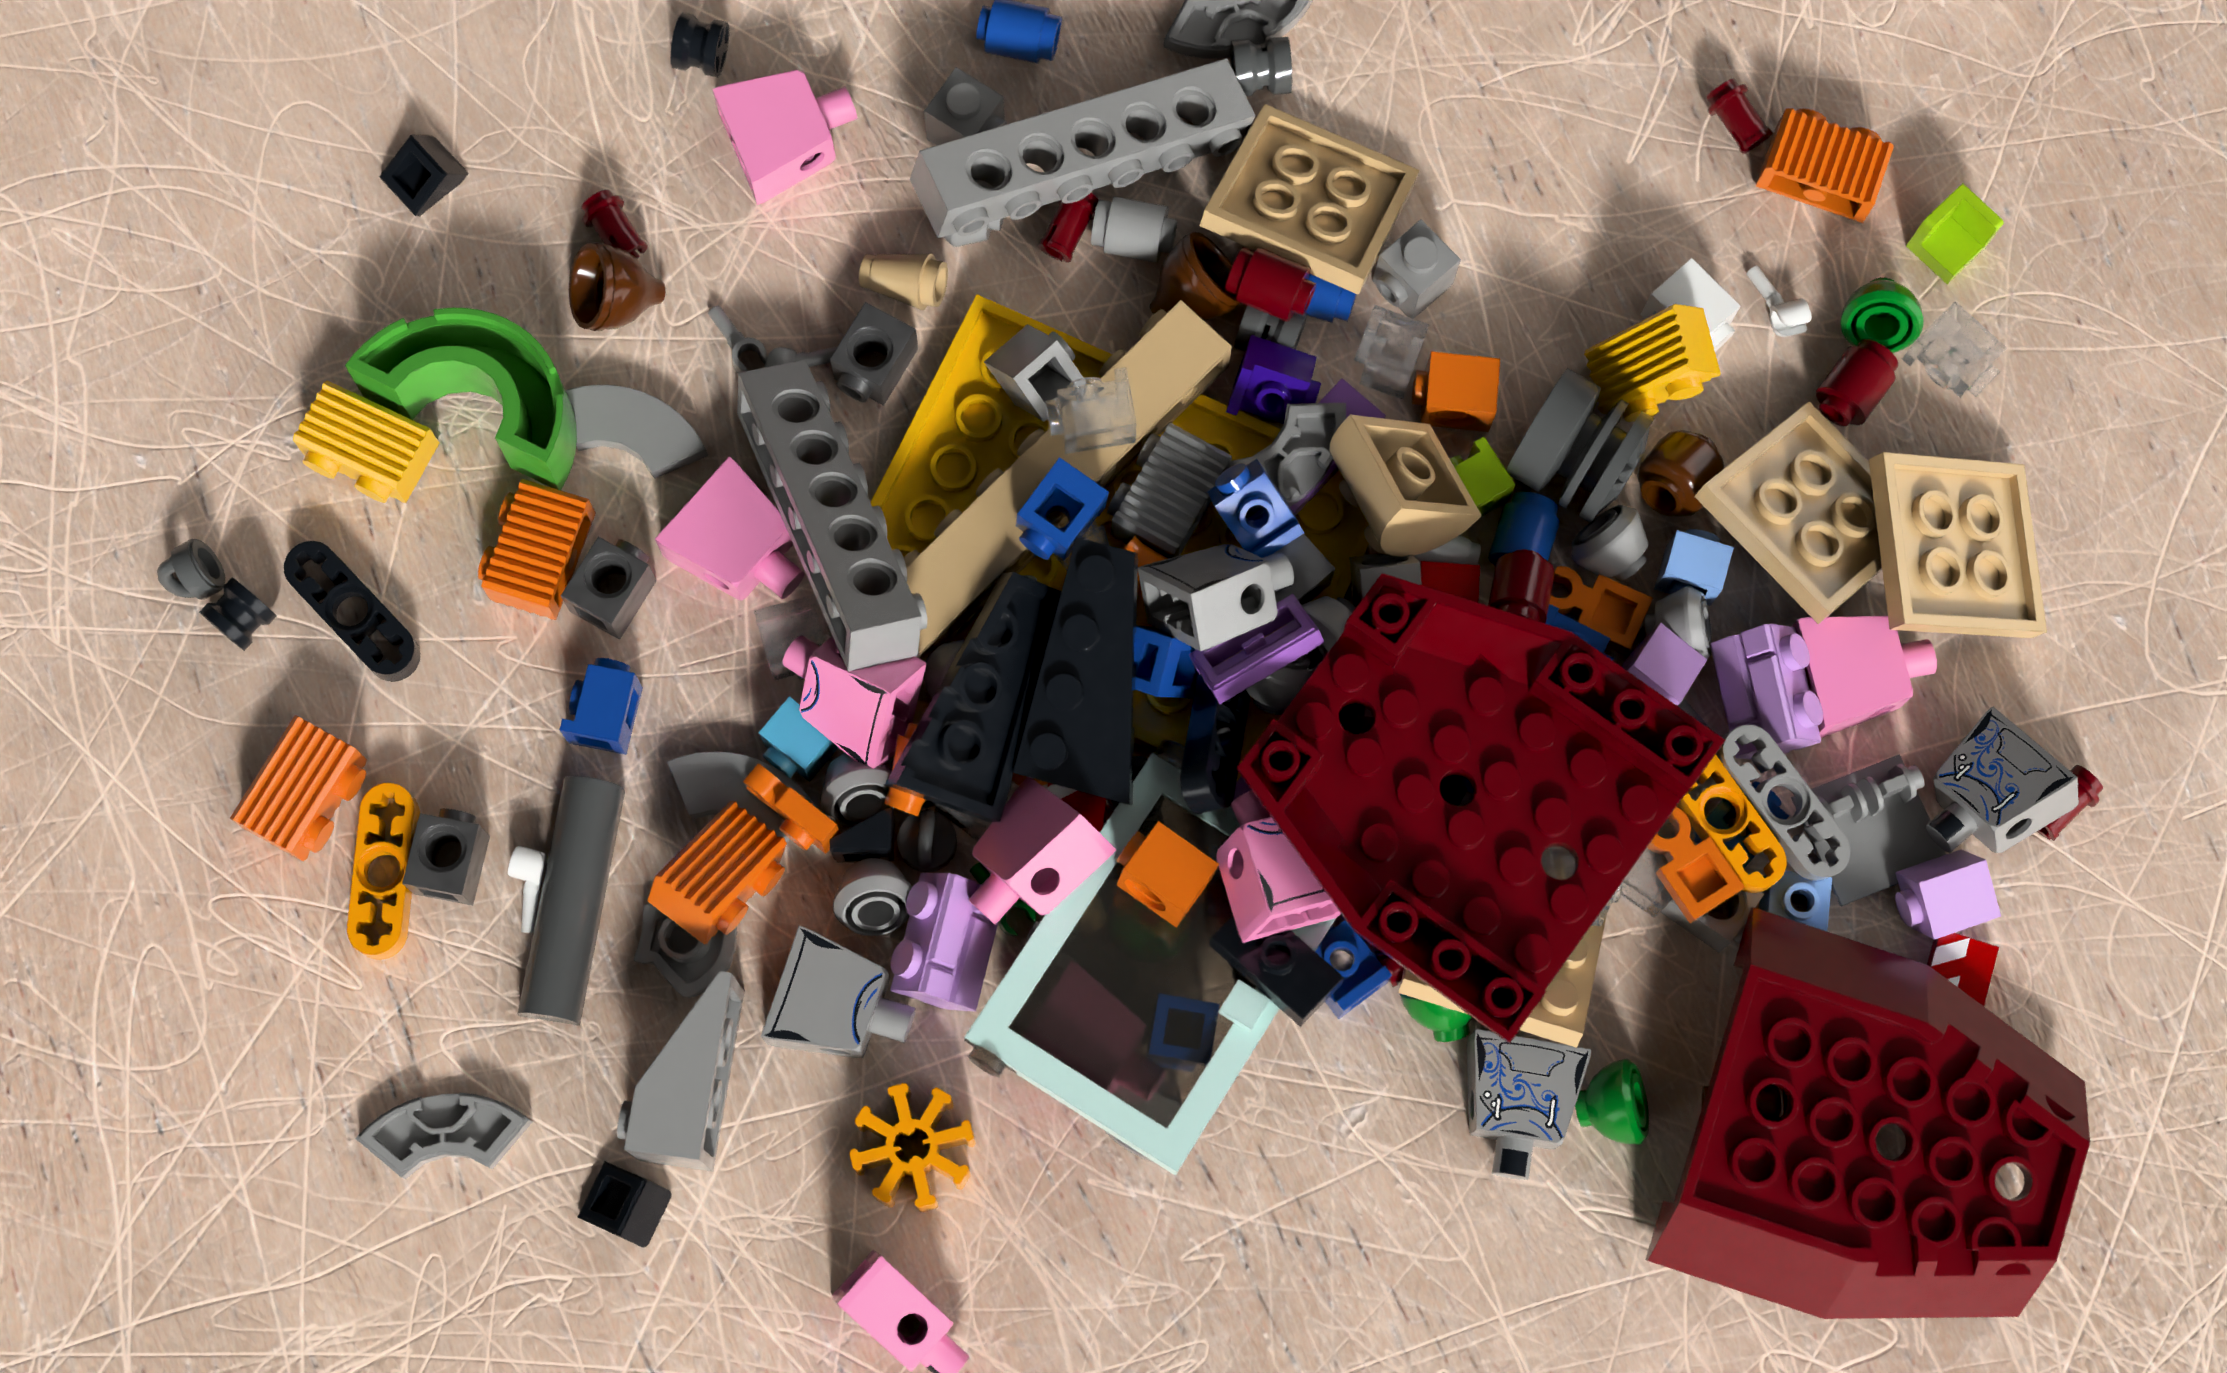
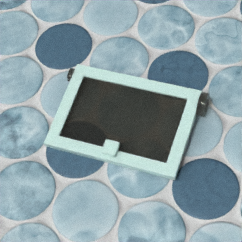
(1123, 1007)

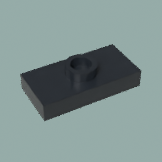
(1280, 968)

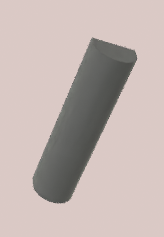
(571, 900)

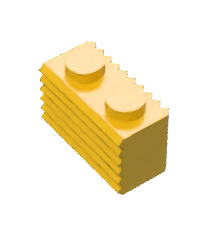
(1654, 361)
(364, 443)

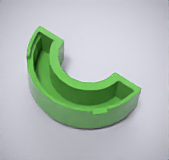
(480, 354)

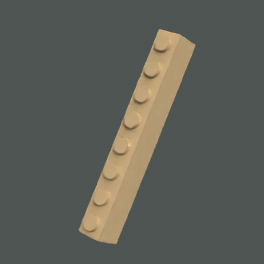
(973, 548)

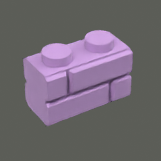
(1768, 687)
(943, 944)

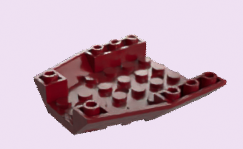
(1556, 757)
(1809, 1203)

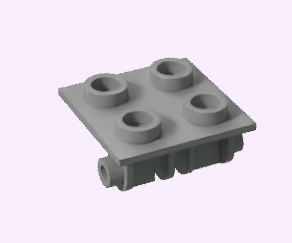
(1883, 825)

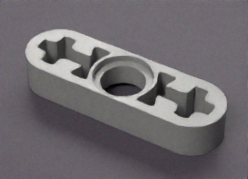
(1808, 805)

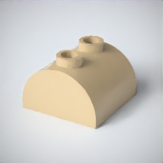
(1401, 484)

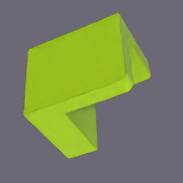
(1955, 233)

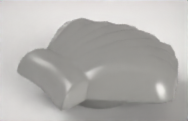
(680, 956)

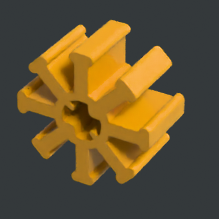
(909, 1129)

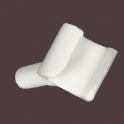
(1785, 317)
(530, 867)

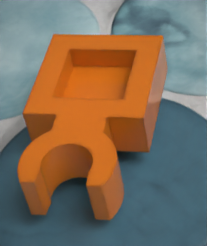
(1605, 607)
(802, 820)
(1696, 874)

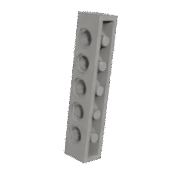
(1204, 95)
(830, 515)

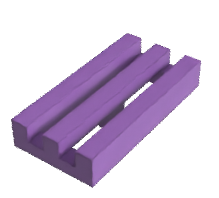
(1259, 654)

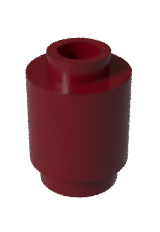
(1271, 283)
(1857, 383)
(1522, 584)

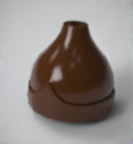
(1196, 275)
(610, 287)

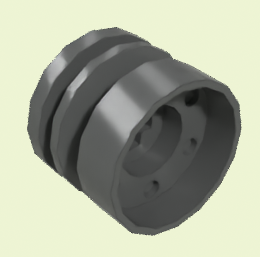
(1580, 445)

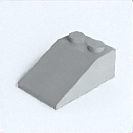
(685, 1089)

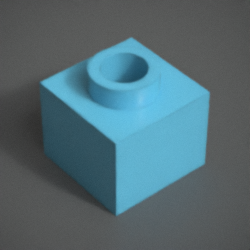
(794, 743)

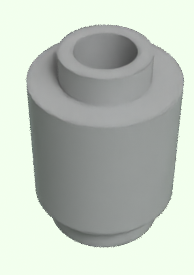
(1133, 229)

